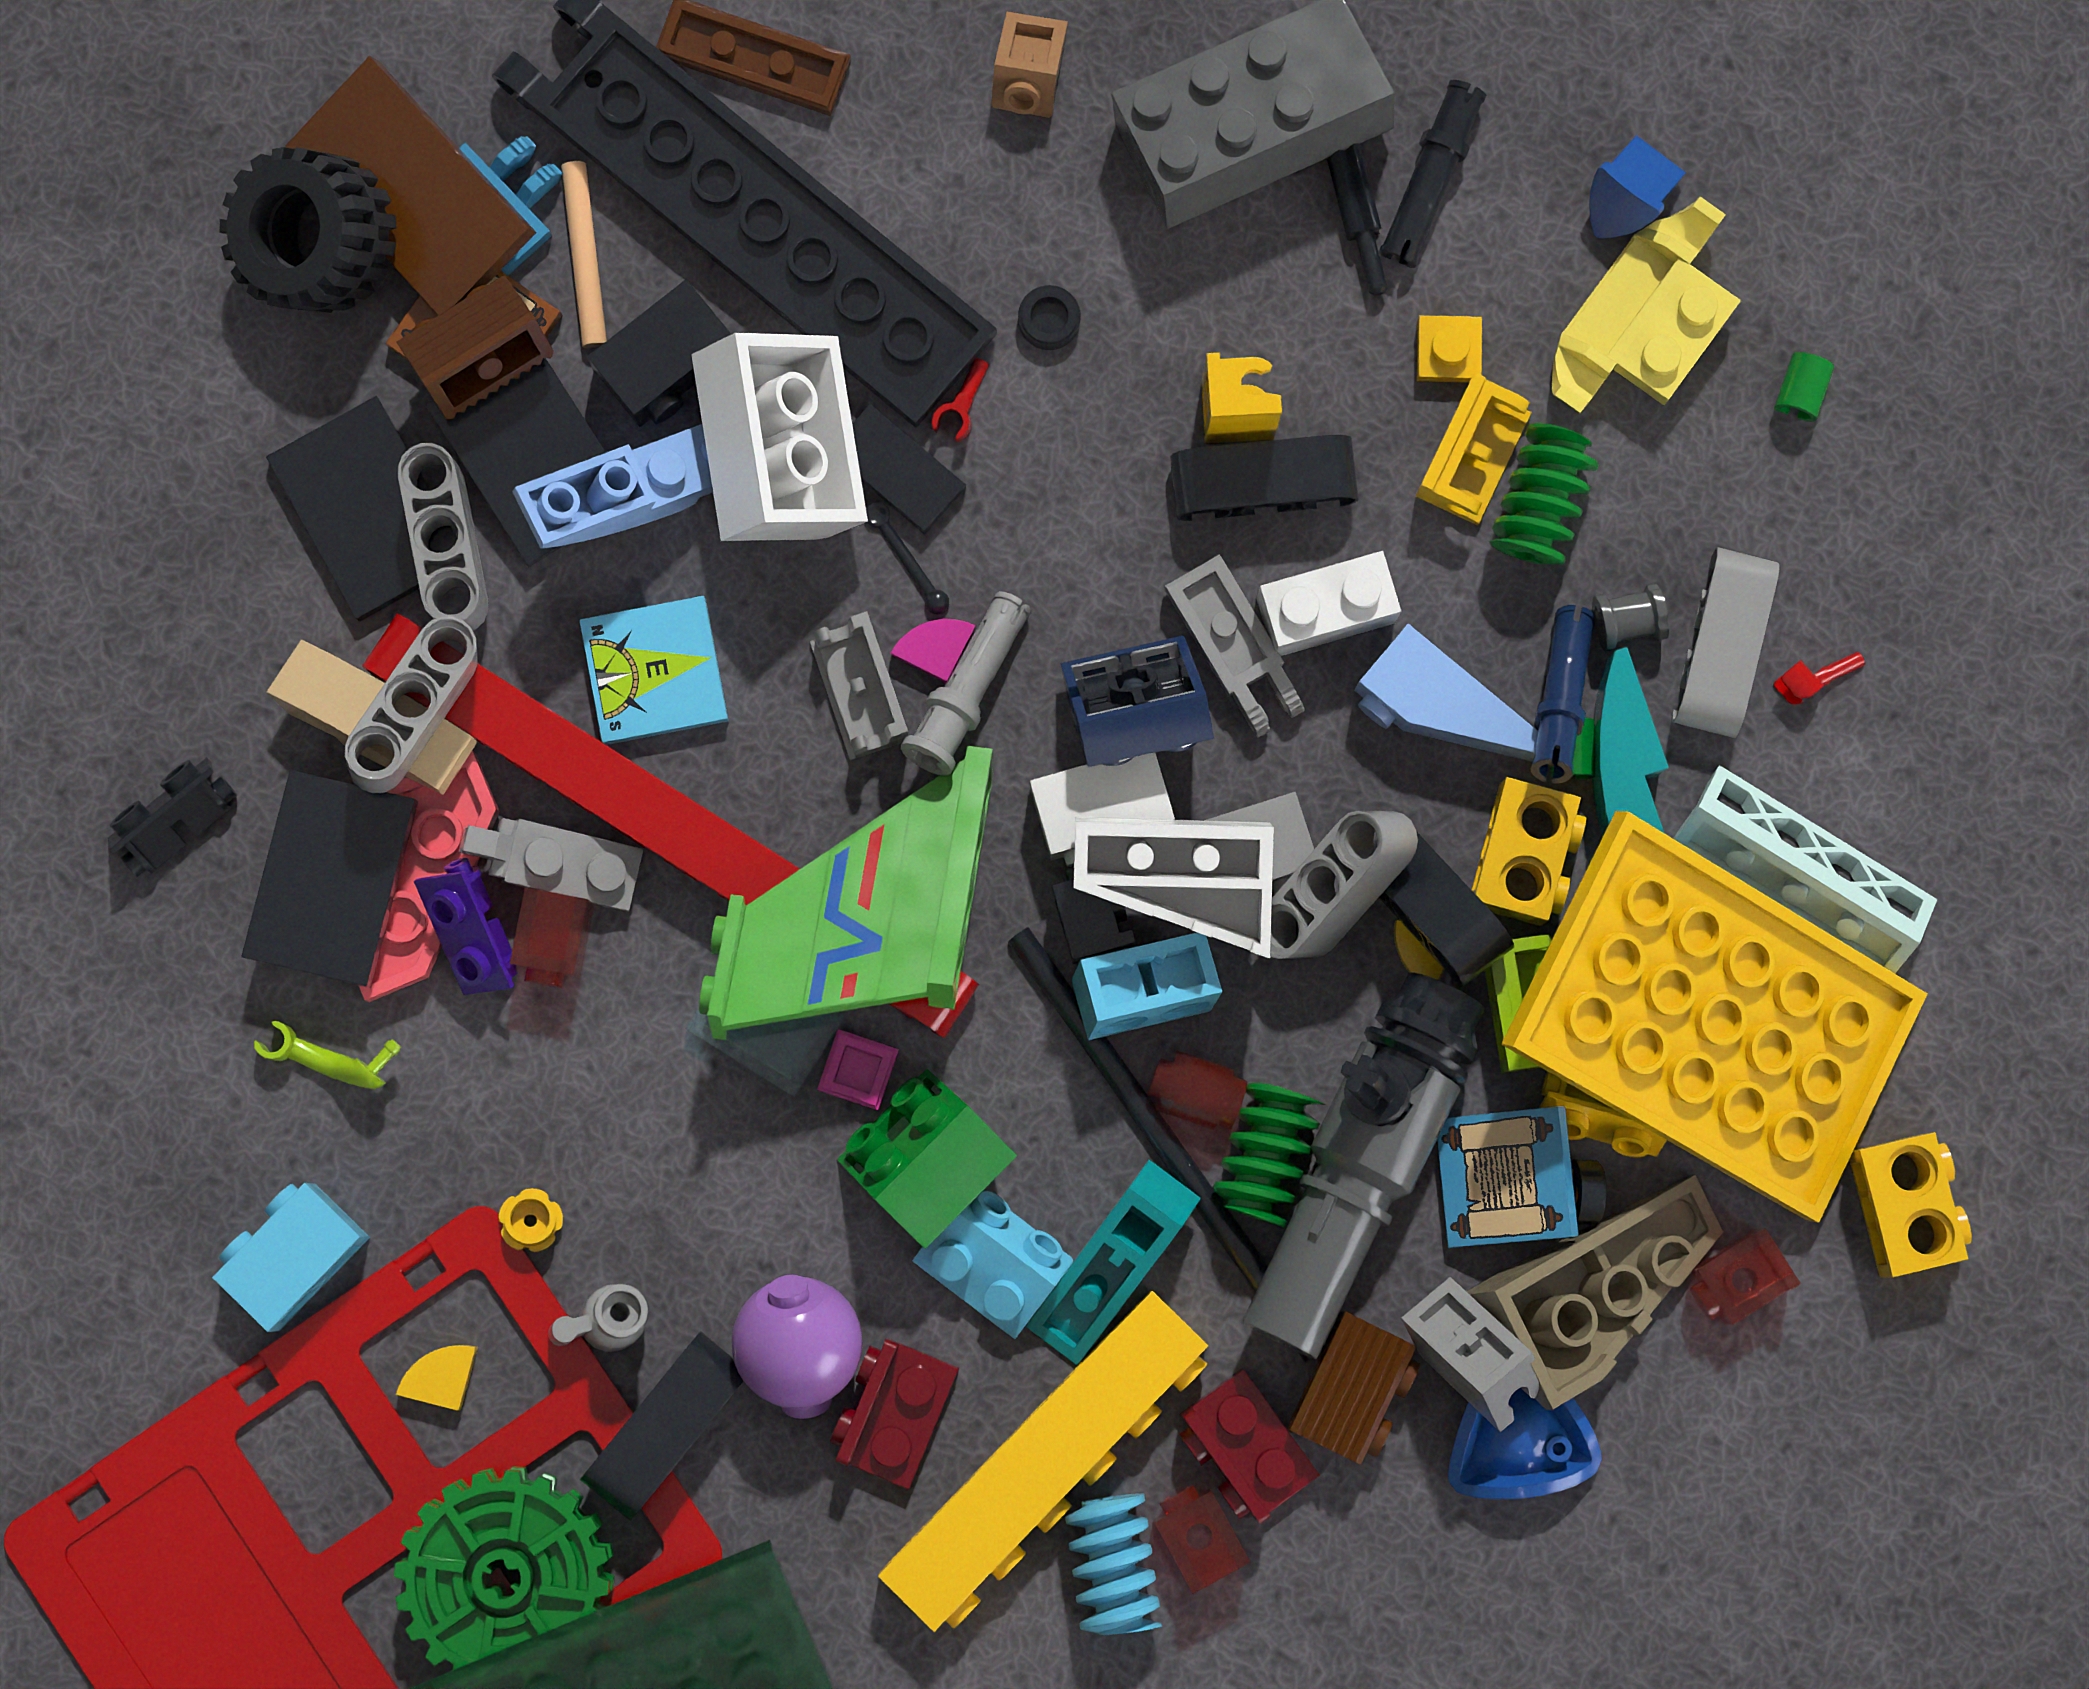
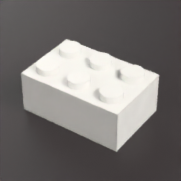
(779, 437)

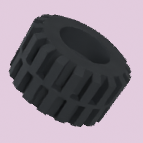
(266, 220)

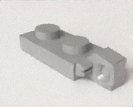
(557, 861)

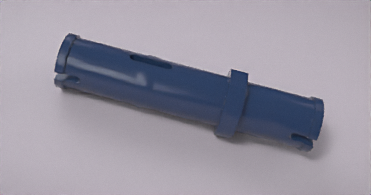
(1560, 714)

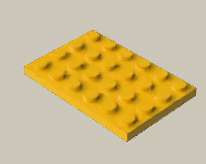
(1715, 1017)

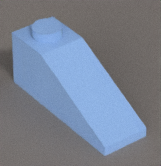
(1438, 699)

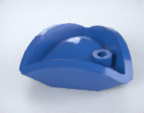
(1527, 1459)

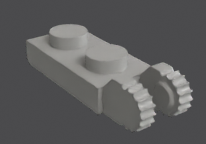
(1232, 639)

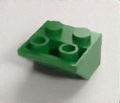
(925, 1157)

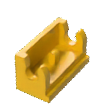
(1236, 410)
(1475, 449)

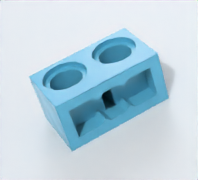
(1146, 985)

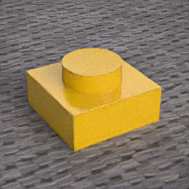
(1448, 348)

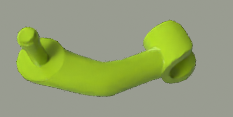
(328, 1062)

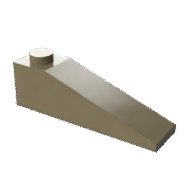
(1597, 1290)

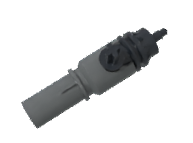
(1367, 1155)

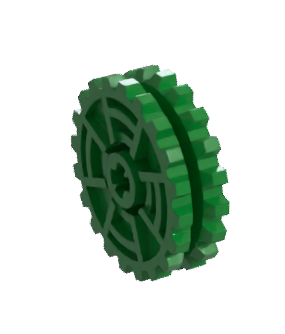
(458, 1549)

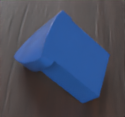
(1631, 190)

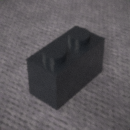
(651, 357)

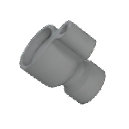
(608, 1319)

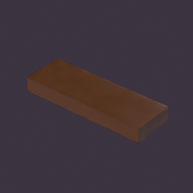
(753, 55)

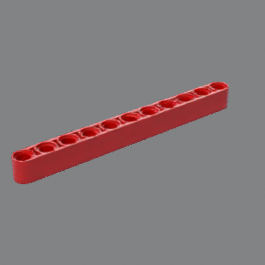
(617, 791)

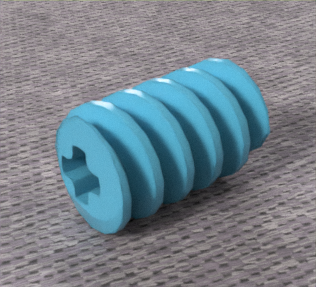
(1112, 1565)

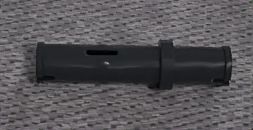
(1441, 151)

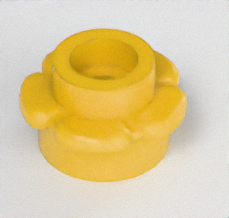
(534, 1203)

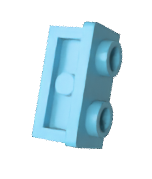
(996, 1262)

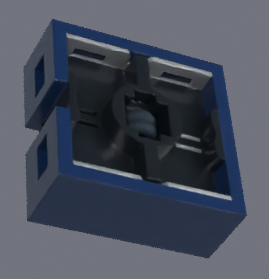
(1137, 702)

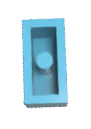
(289, 1255)

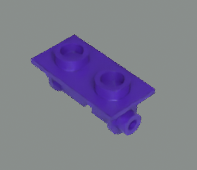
(472, 945)

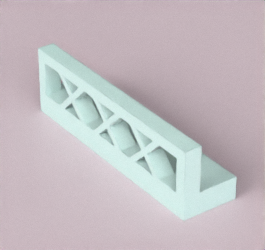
(1804, 876)

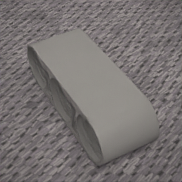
(437, 508)
(1728, 644)
(418, 674)
(1361, 879)

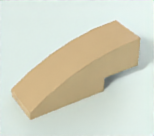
(336, 696)

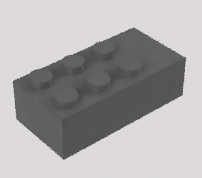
(1253, 110)

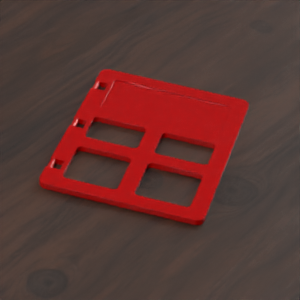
(199, 1569)

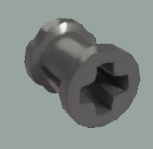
(1630, 617)

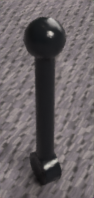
(878, 517)

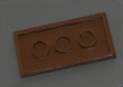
(448, 215)

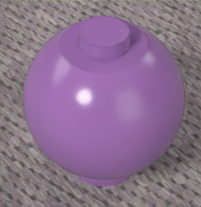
(797, 1344)

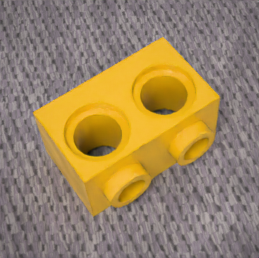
(1510, 847)
(1891, 1209)

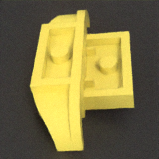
(1646, 313)

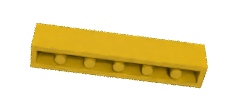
(1043, 1461)

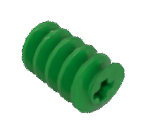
(1543, 494)
(1266, 1152)

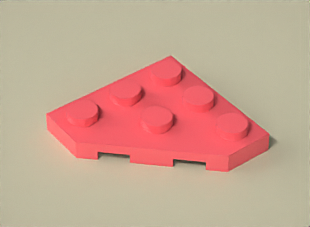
(434, 841)

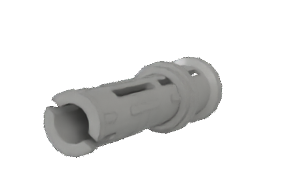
(955, 707)

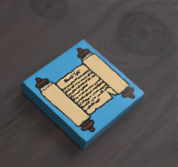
(1507, 1177)

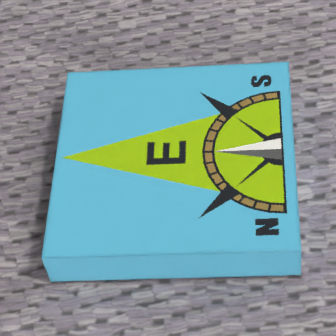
(654, 670)

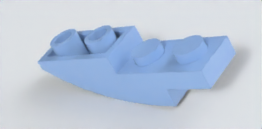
(617, 490)

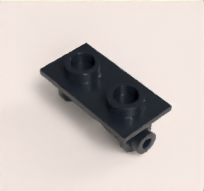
(149, 829)

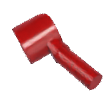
(963, 399)
(1802, 683)

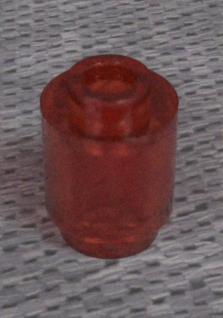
(1197, 1090)

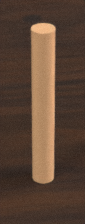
(584, 254)

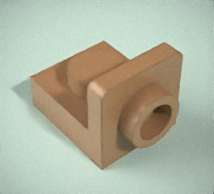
(1028, 64)

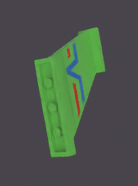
(865, 919)

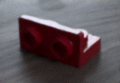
(894, 1413)
(1247, 1446)

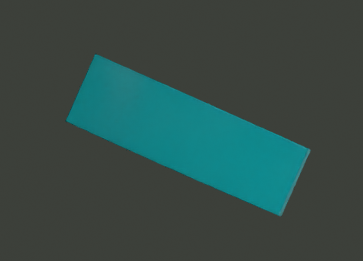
(1624, 745)

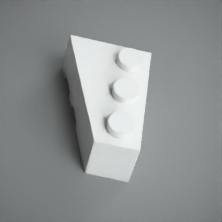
(1183, 871)

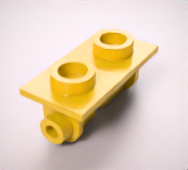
(1598, 1121)

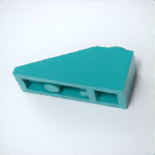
(1113, 1262)

